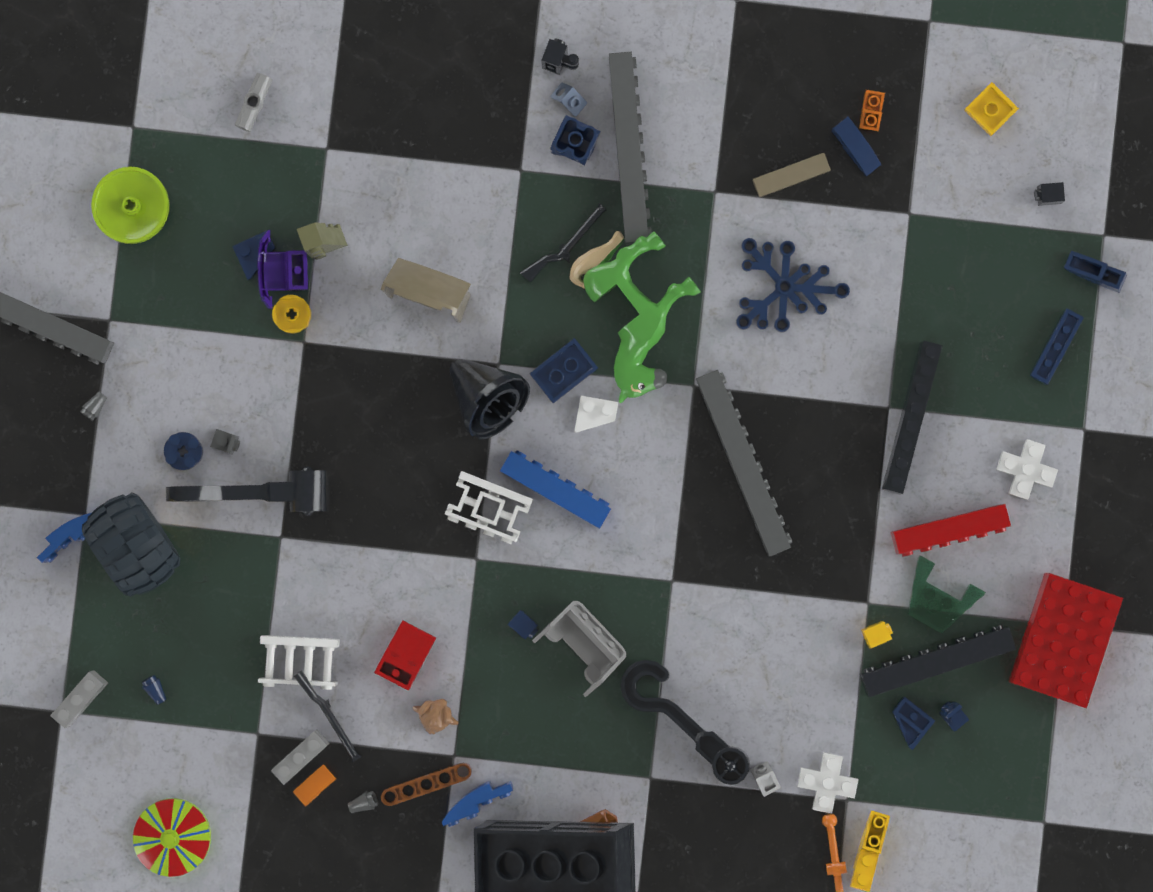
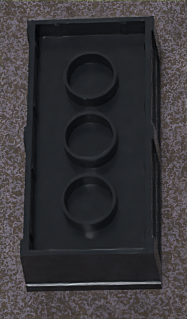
(554, 856)

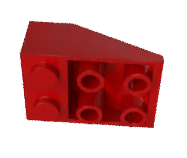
(405, 655)

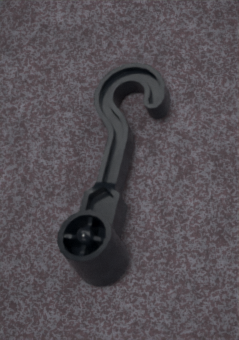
(304, 491)
(728, 762)

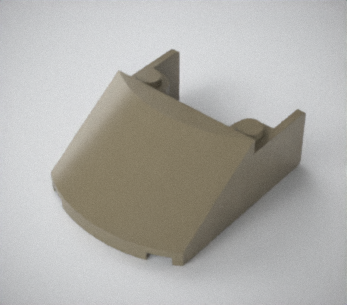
(427, 287)

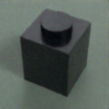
(1050, 194)

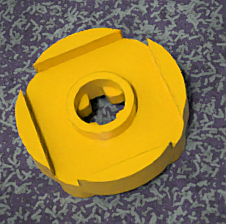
(283, 307)

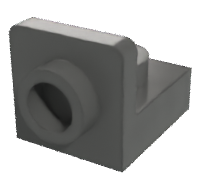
(225, 441)

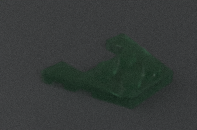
(935, 606)

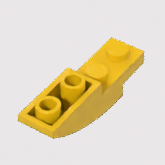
(869, 851)

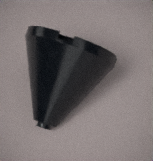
(487, 396)

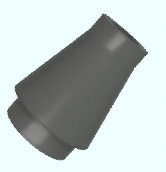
(93, 407)
(364, 802)

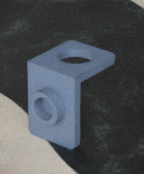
(570, 99)

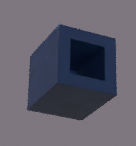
(523, 625)

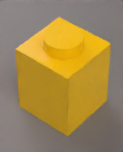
(877, 634)

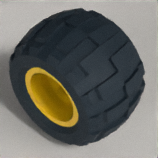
(130, 544)

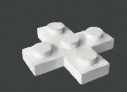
(1027, 469)
(827, 782)

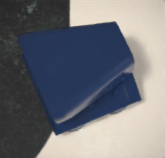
(575, 140)

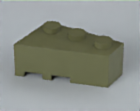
(319, 239)

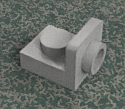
(765, 778)

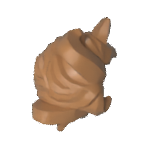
(435, 715)

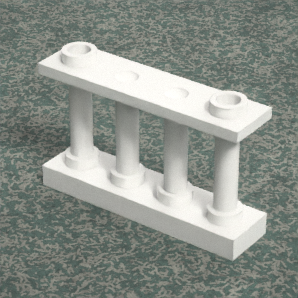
(290, 644)

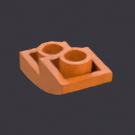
(871, 110)
(314, 785)

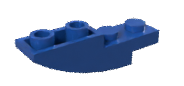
(61, 538)
(469, 804)

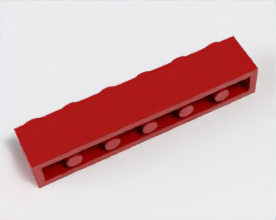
(950, 529)

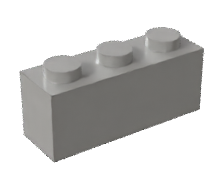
(79, 699)
(300, 757)

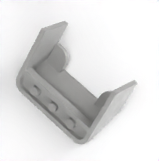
(588, 640)

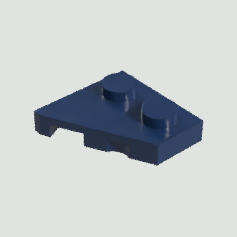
(248, 254)
(911, 721)

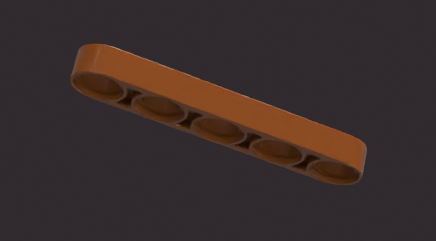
(416, 784)

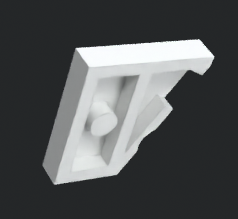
(594, 412)

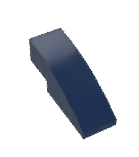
(856, 146)
(1095, 271)

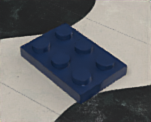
(563, 371)

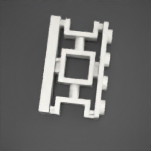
(494, 493)

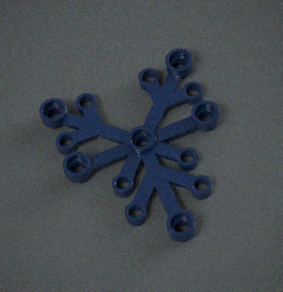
(807, 288)

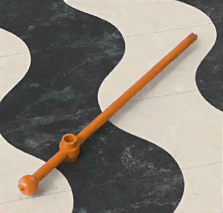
(835, 868)

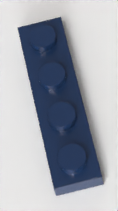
(1056, 346)

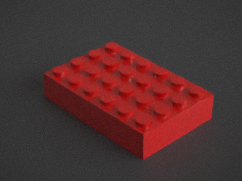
(1065, 639)

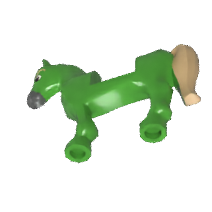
(645, 329)

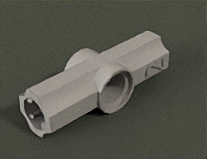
(248, 113)

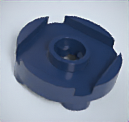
(174, 458)

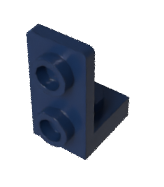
(953, 715)

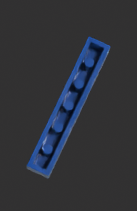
(555, 489)

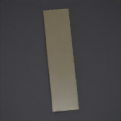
(791, 175)

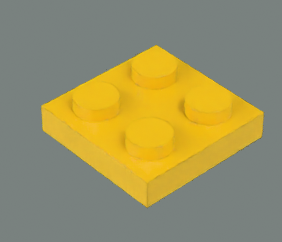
(991, 109)

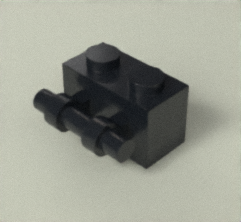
(557, 57)

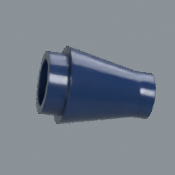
(153, 688)

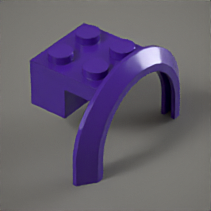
(280, 270)

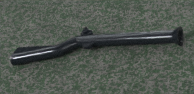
(534, 269)
(325, 707)

